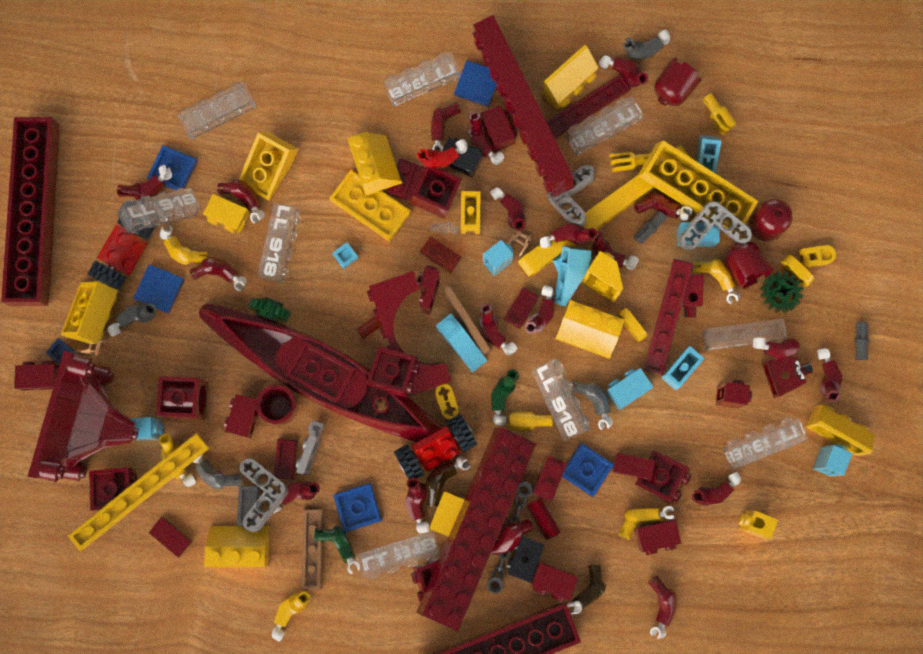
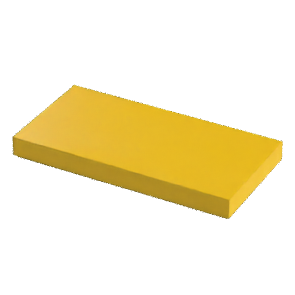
(374, 210)

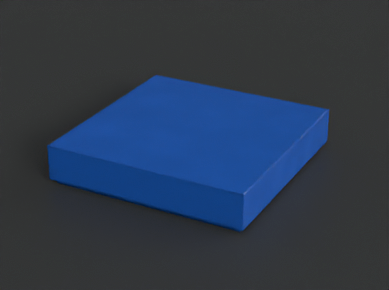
(475, 84)
(180, 165)
(158, 288)
(587, 470)
(357, 507)

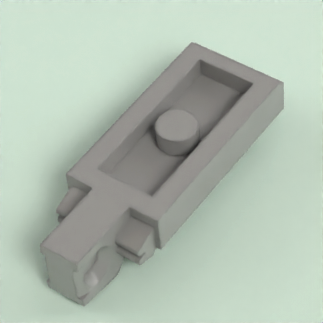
(310, 448)

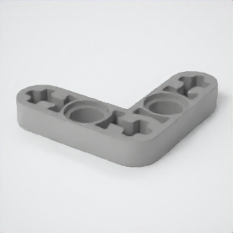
(565, 198)
(716, 219)
(268, 495)

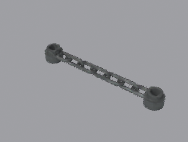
(503, 557)

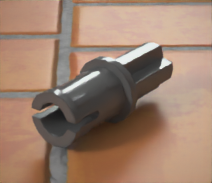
(650, 227)
(861, 341)

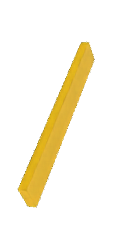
(138, 492)

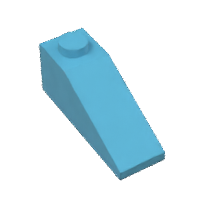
(708, 152)
(572, 270)
(461, 342)

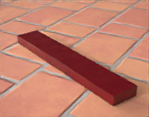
(588, 106)
(668, 316)

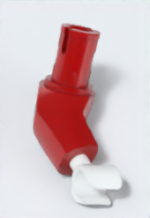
(434, 158)

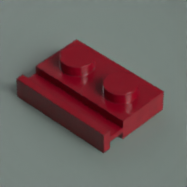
(410, 176)

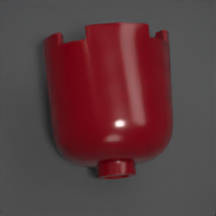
(676, 83)
(770, 220)
(747, 264)
(277, 405)

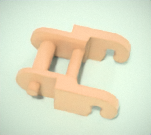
(525, 244)
(89, 351)

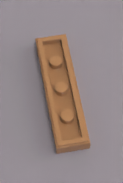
(466, 320)
(312, 550)

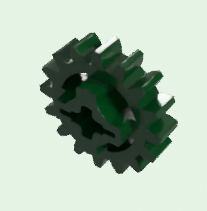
(780, 284)
(269, 309)

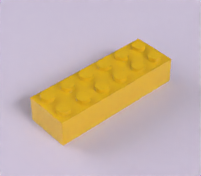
(694, 184)

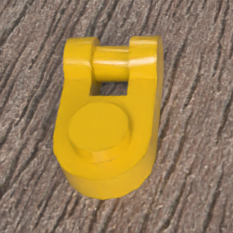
(823, 256)

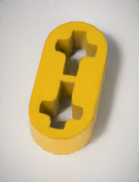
(795, 268)
(632, 325)
(451, 399)

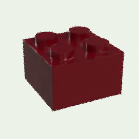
(435, 191)
(554, 581)

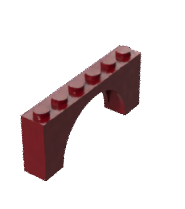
(387, 298)

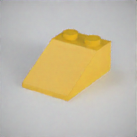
(268, 164)

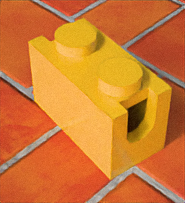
(470, 212)
(227, 214)
(446, 513)
(757, 524)

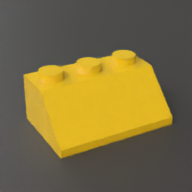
(570, 78)
(374, 162)
(604, 276)
(89, 312)
(590, 329)
(841, 430)
(237, 547)

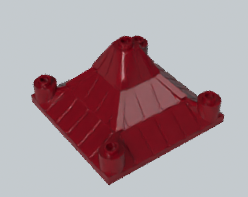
(78, 421)

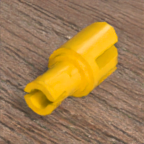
(719, 114)
(630, 160)
(528, 421)

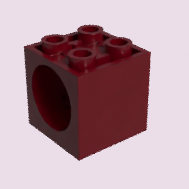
(181, 398)

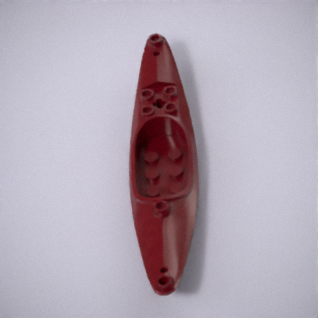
(318, 372)

